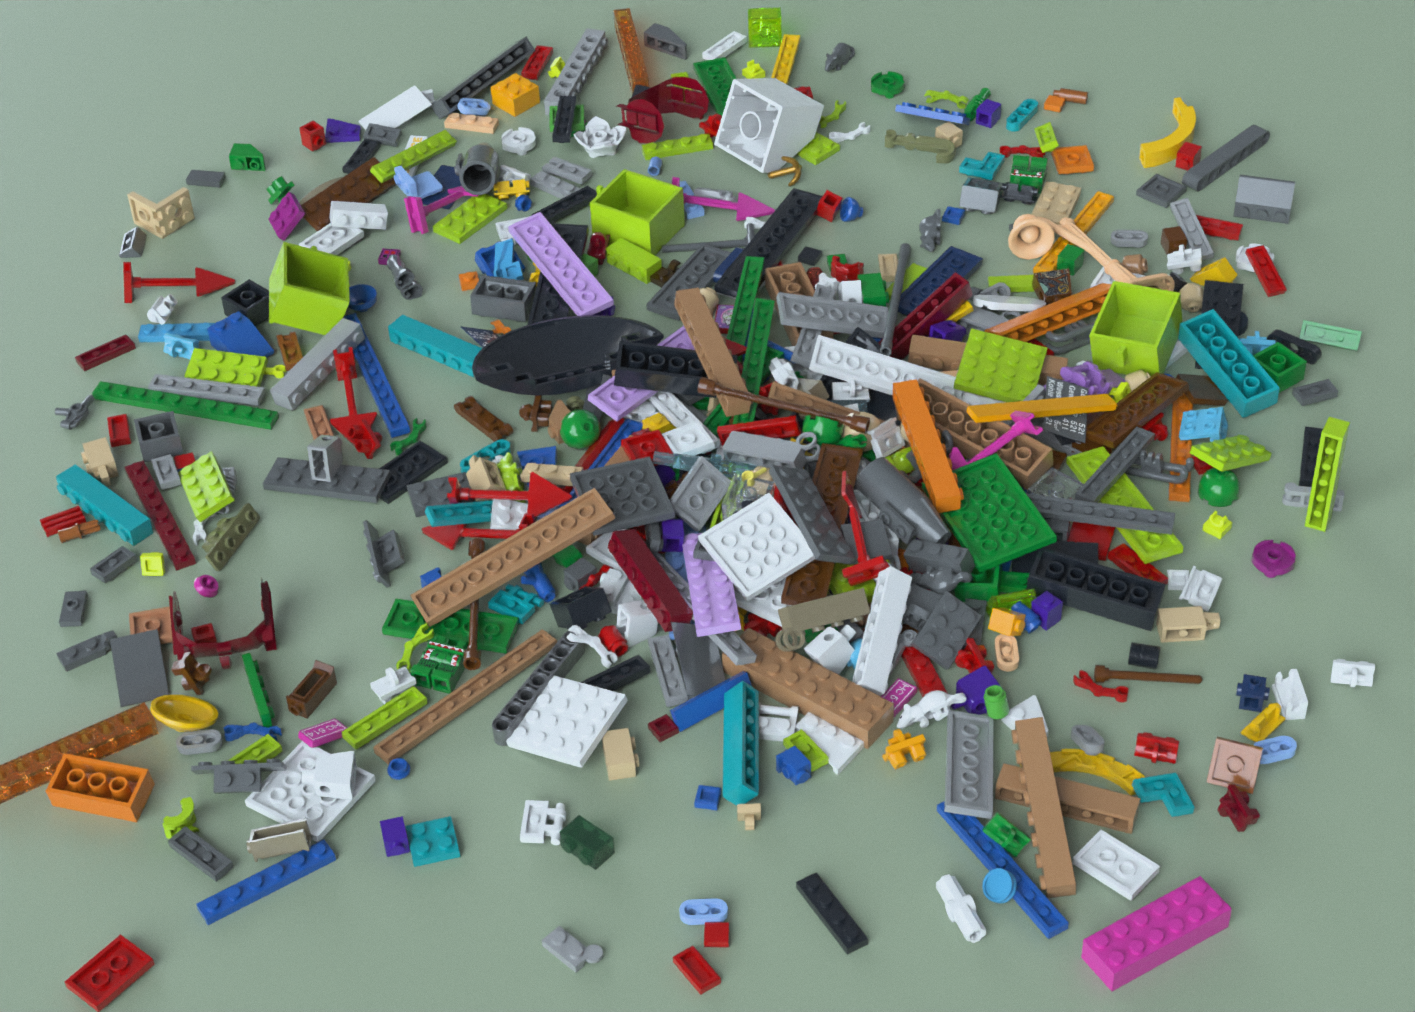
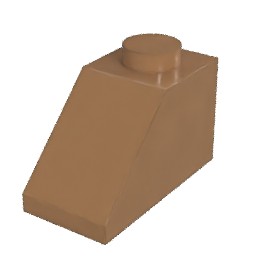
(555, 419)

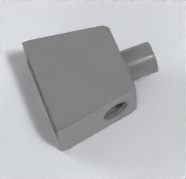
(325, 457)

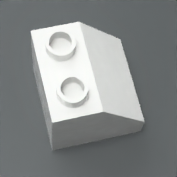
(766, 122)

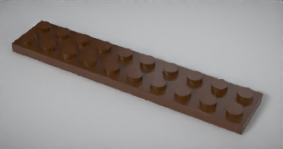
(814, 579)

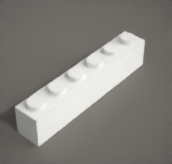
(882, 630)

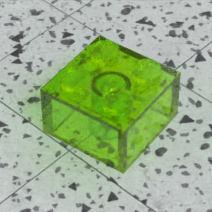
(764, 27)

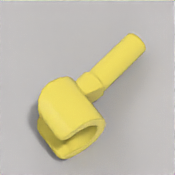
(752, 476)

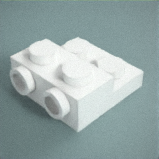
(618, 589)

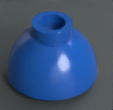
(850, 209)

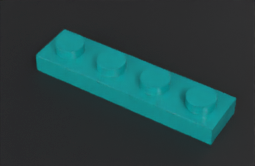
(459, 513)

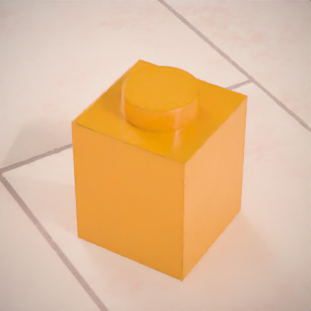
(1007, 621)

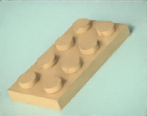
(1056, 201)

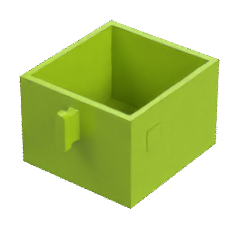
(638, 210)
(308, 289)
(1136, 329)

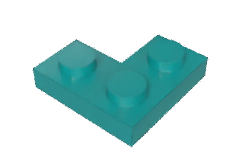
(984, 169)
(1165, 788)

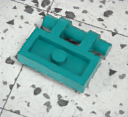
(512, 605)

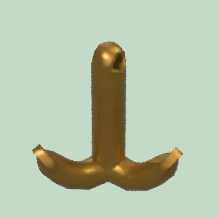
(796, 168)

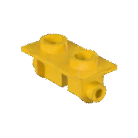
(504, 189)
(1264, 723)

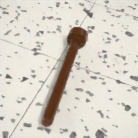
(1103, 674)

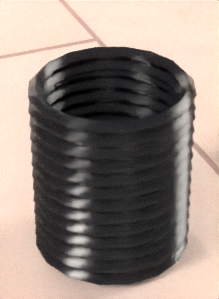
(1144, 655)

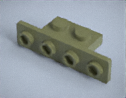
(228, 536)

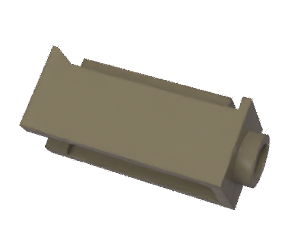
(279, 839)

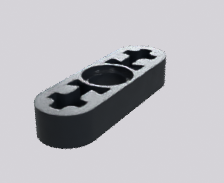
(1306, 350)

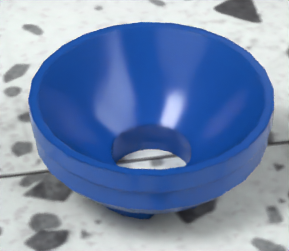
(362, 294)

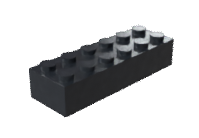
(659, 368)
(1097, 588)

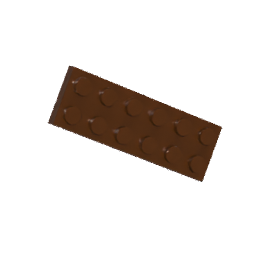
(357, 187)
(1136, 409)

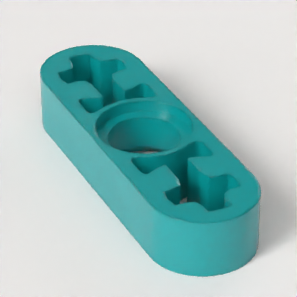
(1022, 115)
(496, 448)

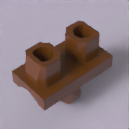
(537, 413)
(193, 673)

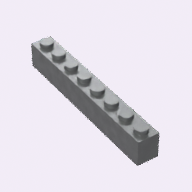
(483, 77)

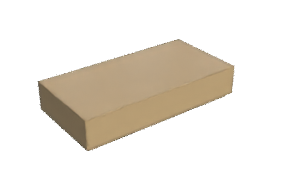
(888, 266)

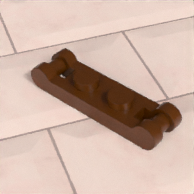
(482, 419)

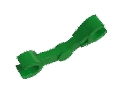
(413, 437)

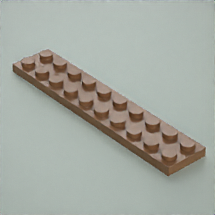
(512, 557)

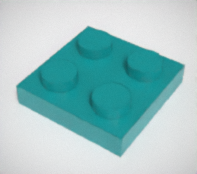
(432, 841)

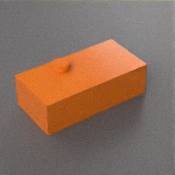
(100, 787)

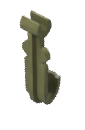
(943, 147)

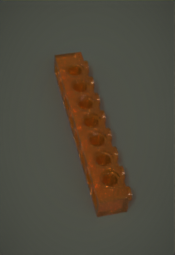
(630, 48)
(91, 742)

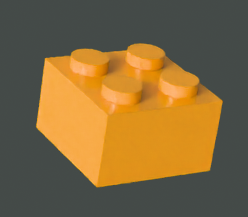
(515, 94)

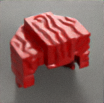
(845, 271)

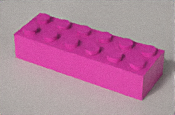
(1155, 933)

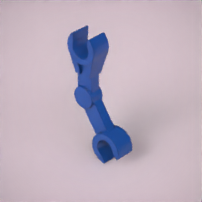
(234, 732)

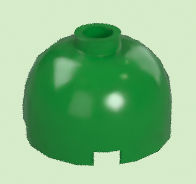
(580, 429)
(824, 429)
(1219, 487)

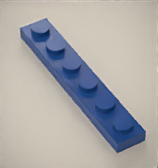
(265, 882)

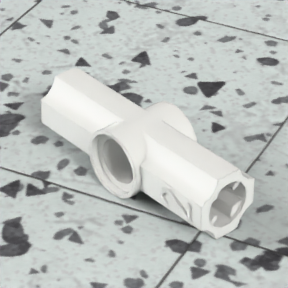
(783, 373)
(960, 908)

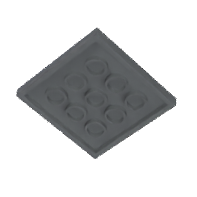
(629, 490)

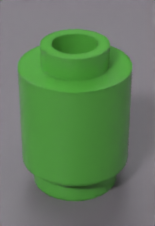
(996, 702)

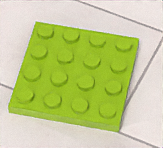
(999, 367)

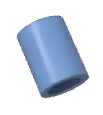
(654, 166)

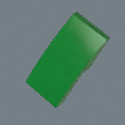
(567, 556)

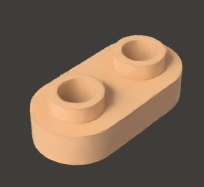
(1006, 652)

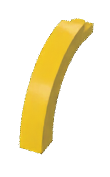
(1166, 149)

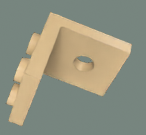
(162, 217)

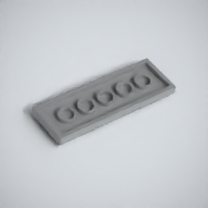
(831, 314)
(969, 765)

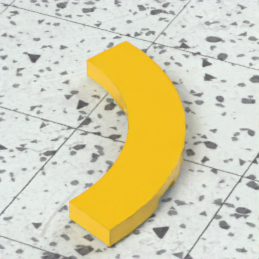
(1099, 765)

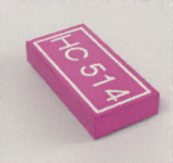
(900, 694)
(322, 733)

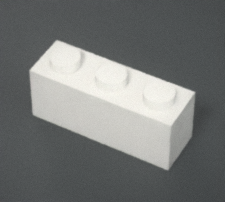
(358, 215)

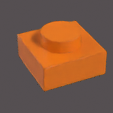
(468, 280)

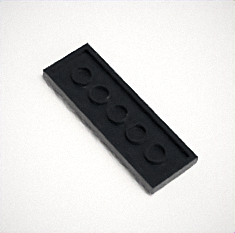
(1226, 301)

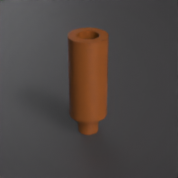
(1072, 95)

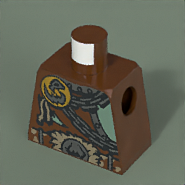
(1052, 285)

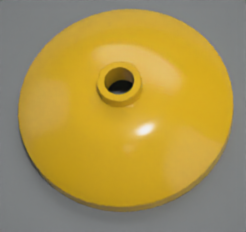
(183, 712)

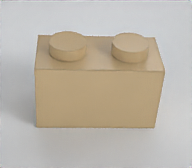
(619, 754)

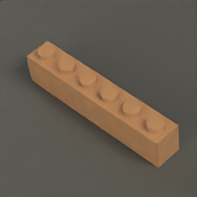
(1076, 800)

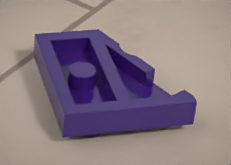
(341, 131)

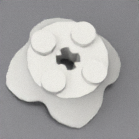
(600, 138)

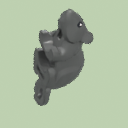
(840, 55)
(930, 231)
(940, 580)

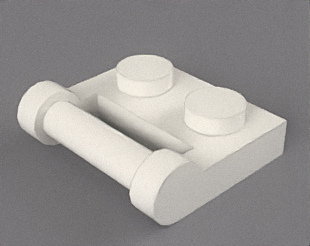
(777, 728)

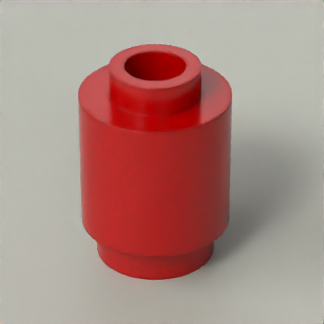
(613, 640)

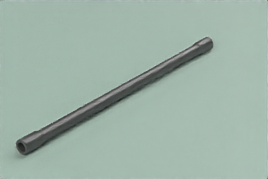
(887, 344)

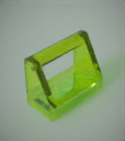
(1009, 599)

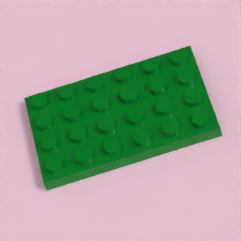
(995, 515)

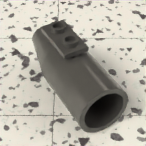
(478, 168)
(901, 503)

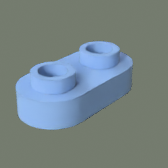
(473, 106)
(1277, 749)
(703, 911)

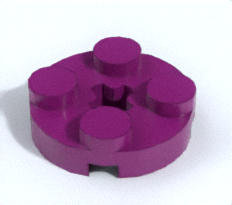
(1272, 567)

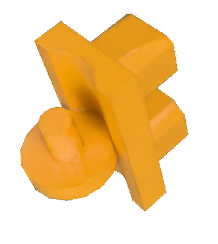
(904, 744)

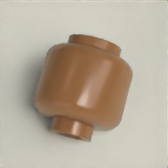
(1135, 264)

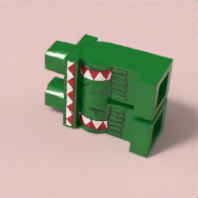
(1023, 176)
(440, 663)

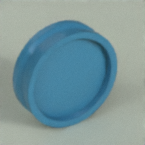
(999, 885)

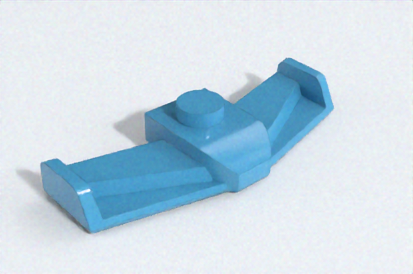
(503, 264)

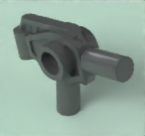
(75, 414)

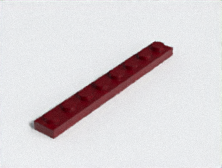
(160, 515)

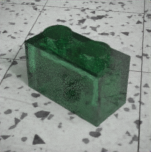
(587, 842)

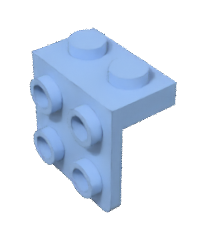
(418, 185)

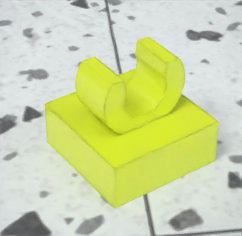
(556, 67)
(753, 71)
(1120, 392)
(1217, 525)
(152, 564)

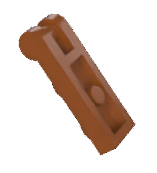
(289, 349)

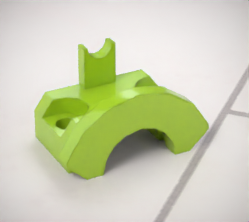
(186, 818)

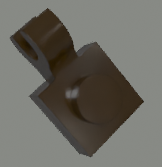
(663, 275)

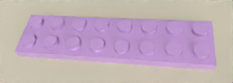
(560, 265)
(620, 401)
(710, 593)

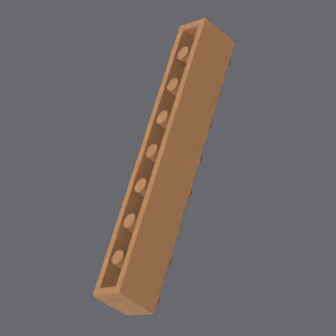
(711, 348)
(947, 356)
(1044, 807)

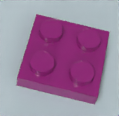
(286, 216)

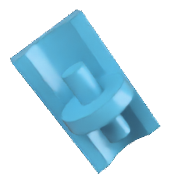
(1255, 343)
(179, 346)

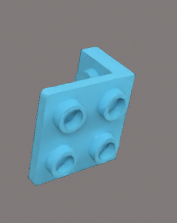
(1204, 424)

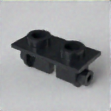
(1026, 194)

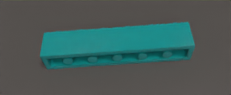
(433, 344)
(104, 505)
(741, 744)

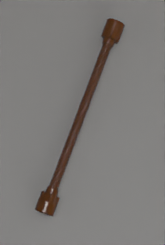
(710, 387)
(472, 655)

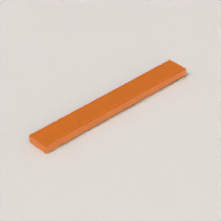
(1179, 450)

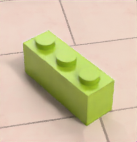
(633, 260)

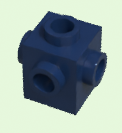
(1252, 692)

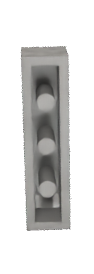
(982, 319)
(768, 451)

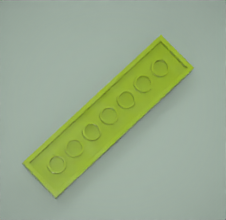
(1147, 545)

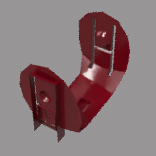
(650, 104)
(262, 634)

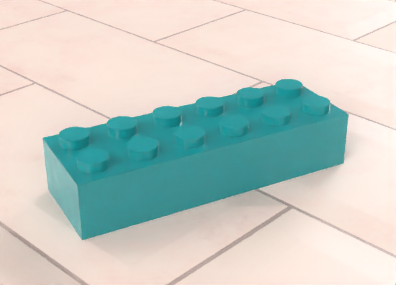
(1228, 363)

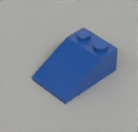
(238, 335)

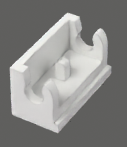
(1290, 695)

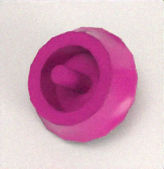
(206, 586)

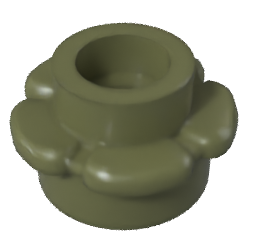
(575, 403)

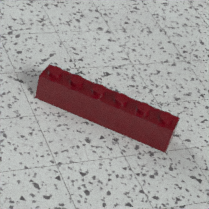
(933, 310)
(649, 579)

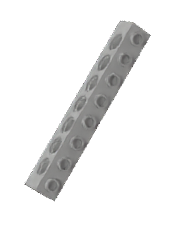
(577, 67)

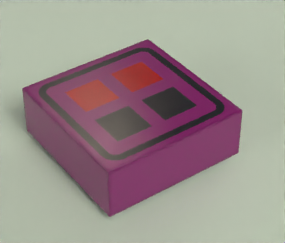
(385, 253)

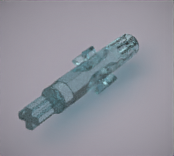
(686, 461)

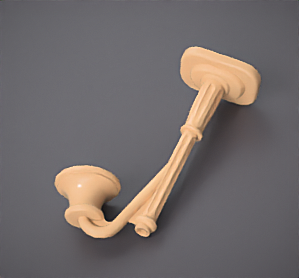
(1034, 237)

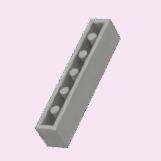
(316, 364)

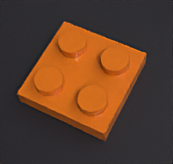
(1072, 159)

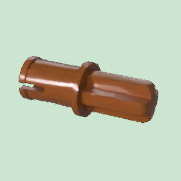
(79, 530)

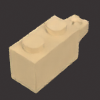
(99, 460)
(484, 476)
(1185, 623)

